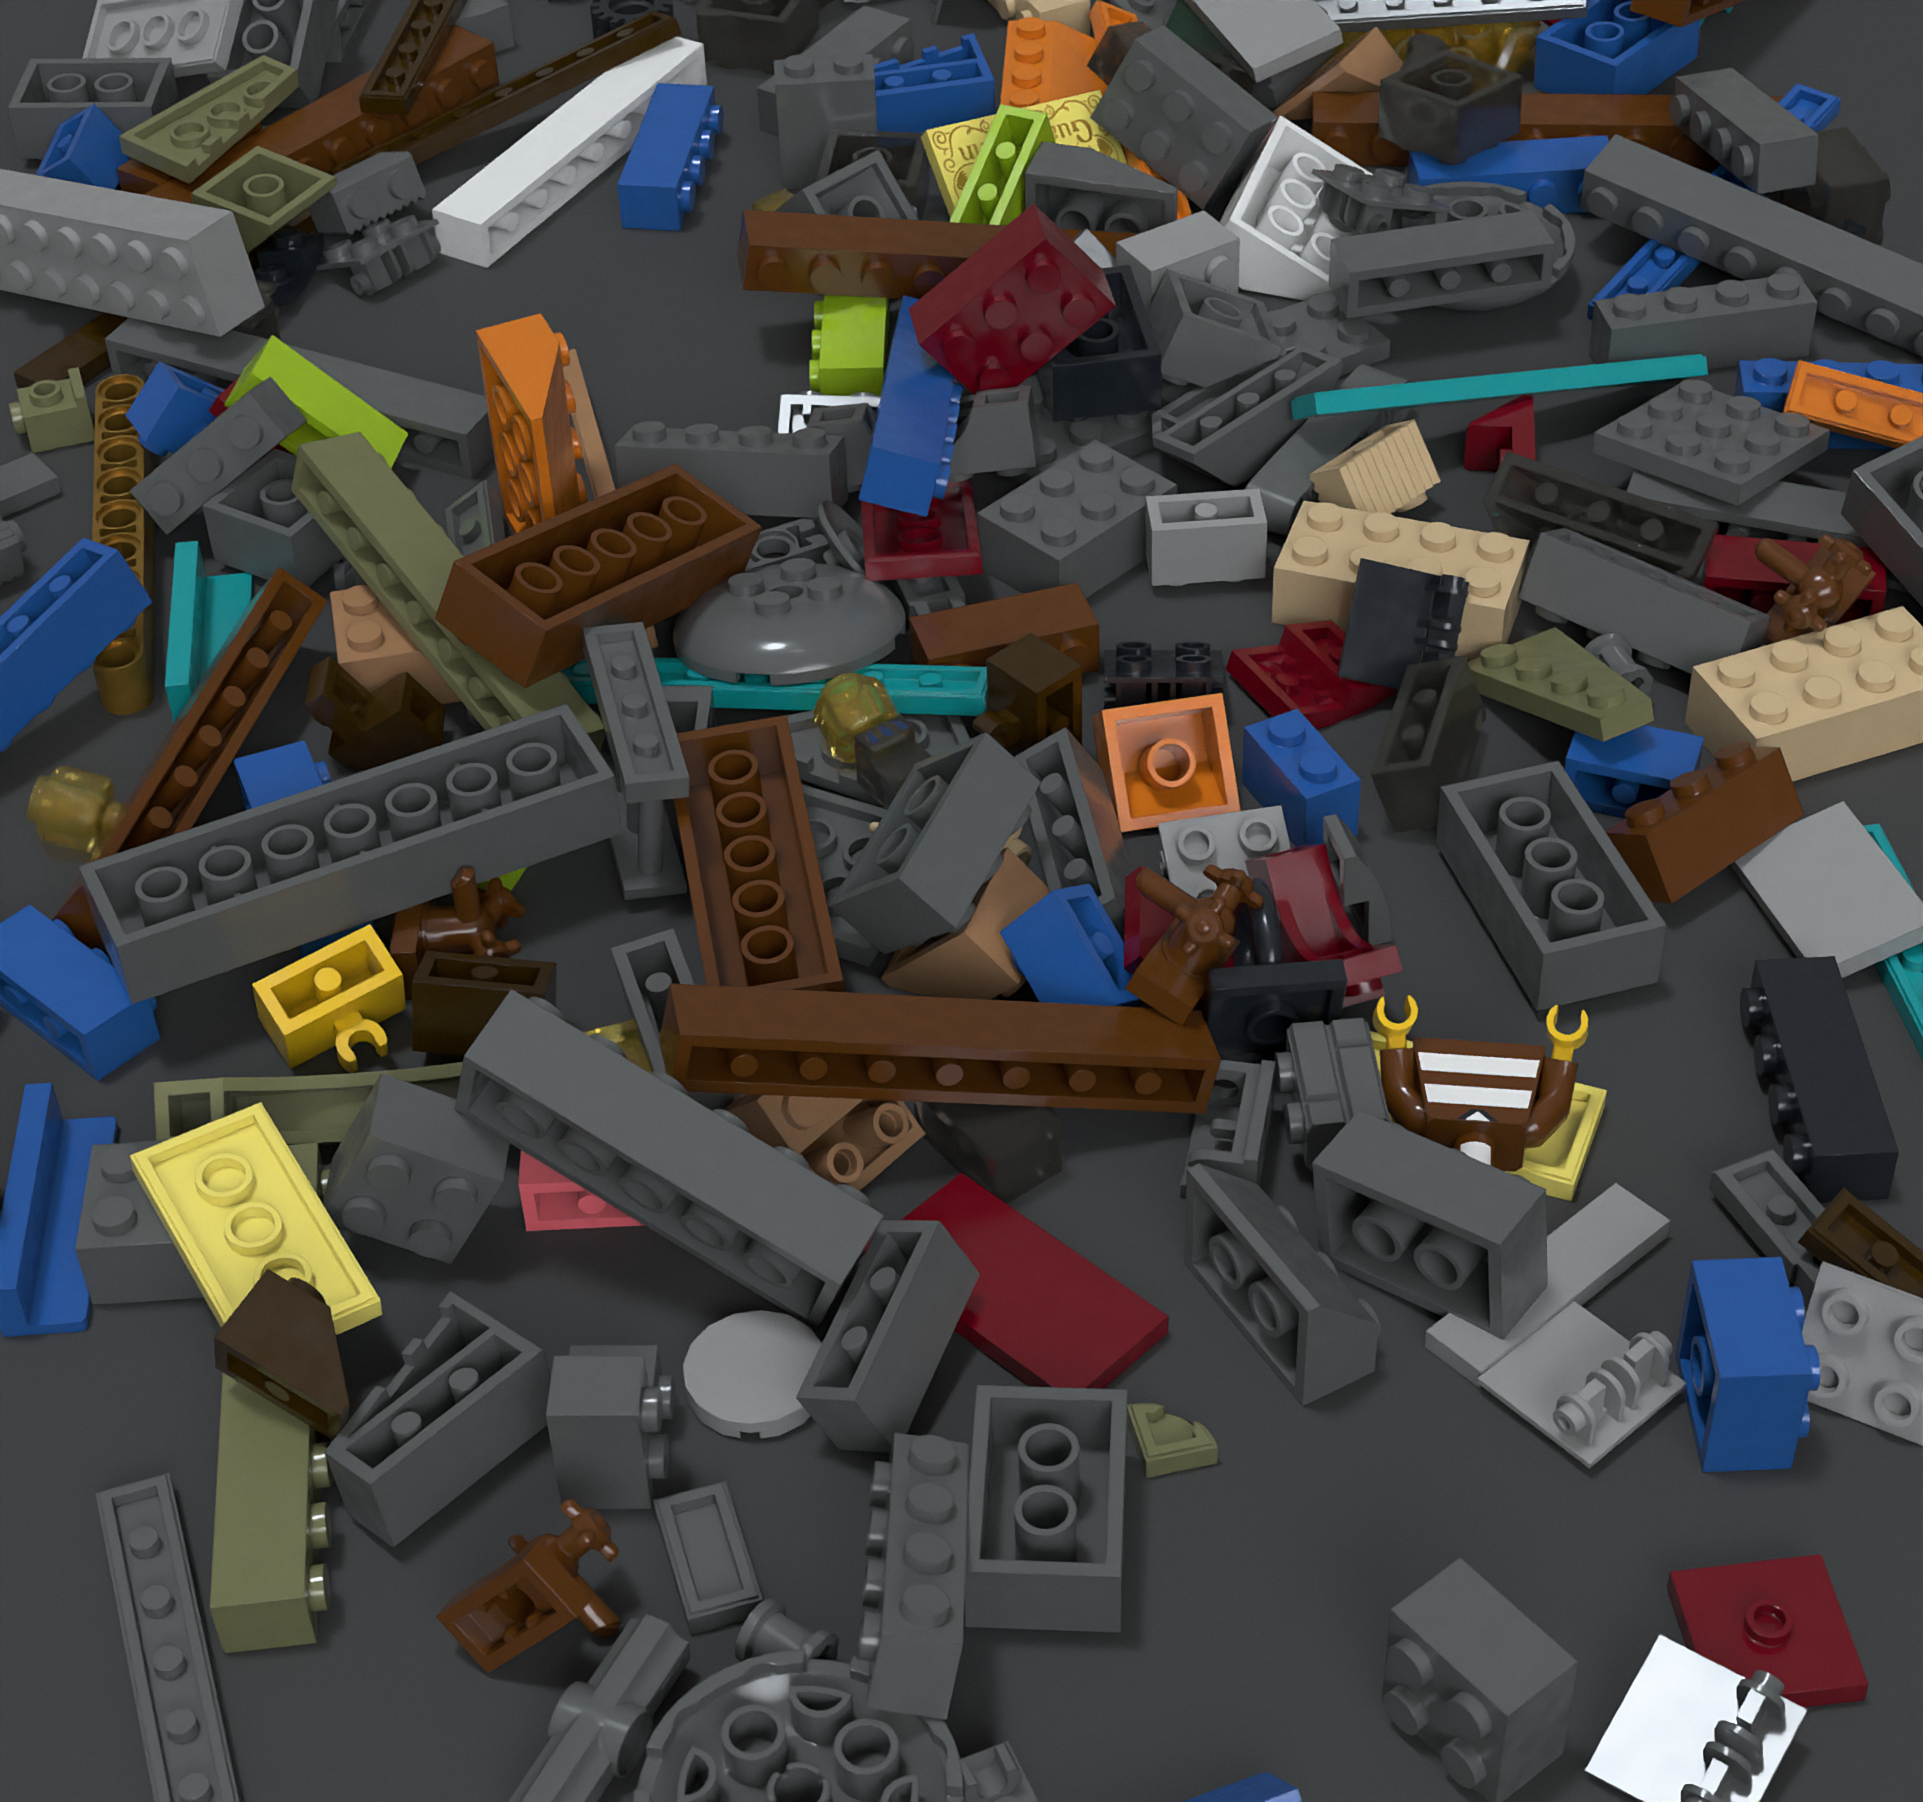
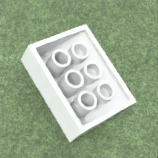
(1280, 217)

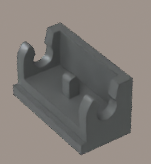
(1236, 1122)

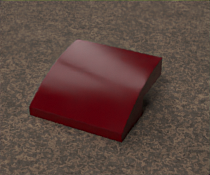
(1304, 675)

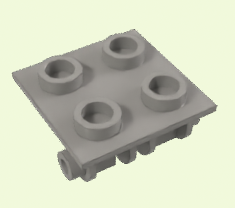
(1218, 840)
(1867, 1351)
(1585, 1382)

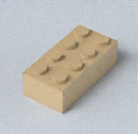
(1323, 555)
(1818, 694)

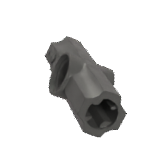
(606, 1723)

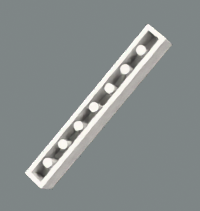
(560, 155)

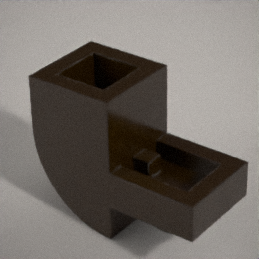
(375, 725)

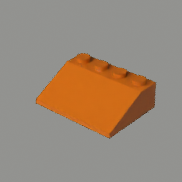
(1046, 63)
(531, 420)

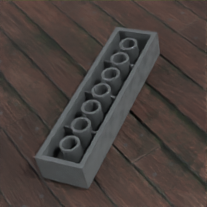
(349, 851)

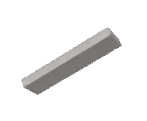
(1581, 1261)

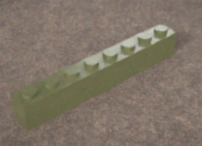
(407, 567)
(270, 1510)

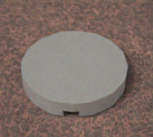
(749, 1372)

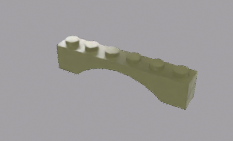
(300, 1106)

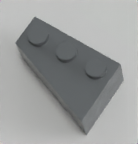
(442, 1421)

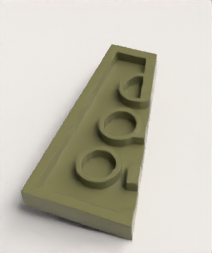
(209, 122)
(1561, 684)

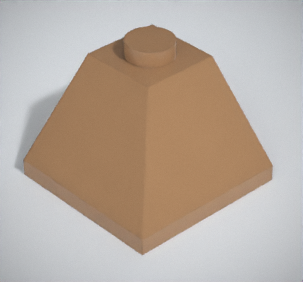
(1352, 70)

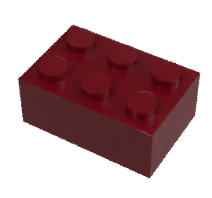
(1012, 305)

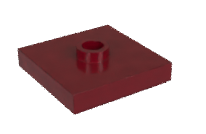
(1772, 1620)

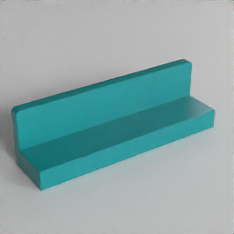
(200, 620)

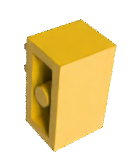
(332, 1000)

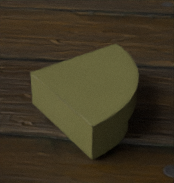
(1168, 1441)

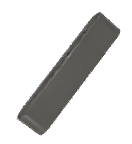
(1285, 477)

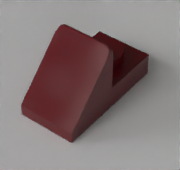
(1501, 431)

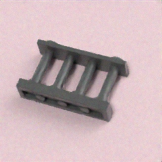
(642, 755)

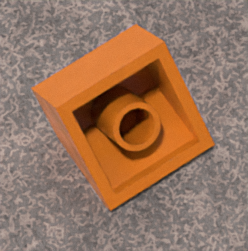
(1166, 760)

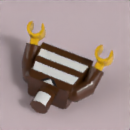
(1478, 1094)

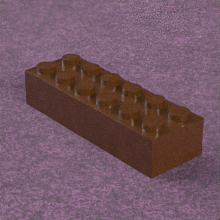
(599, 564)
(754, 861)

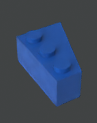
(934, 89)

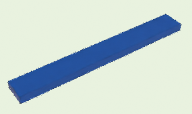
(1662, 267)

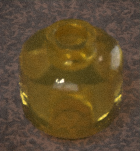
(849, 707)
(73, 808)

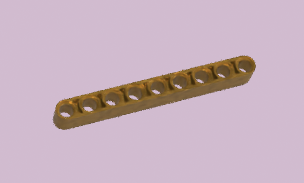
(127, 664)

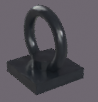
(1262, 996)

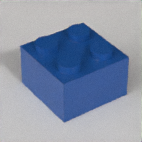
(1745, 1364)

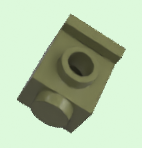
(53, 413)

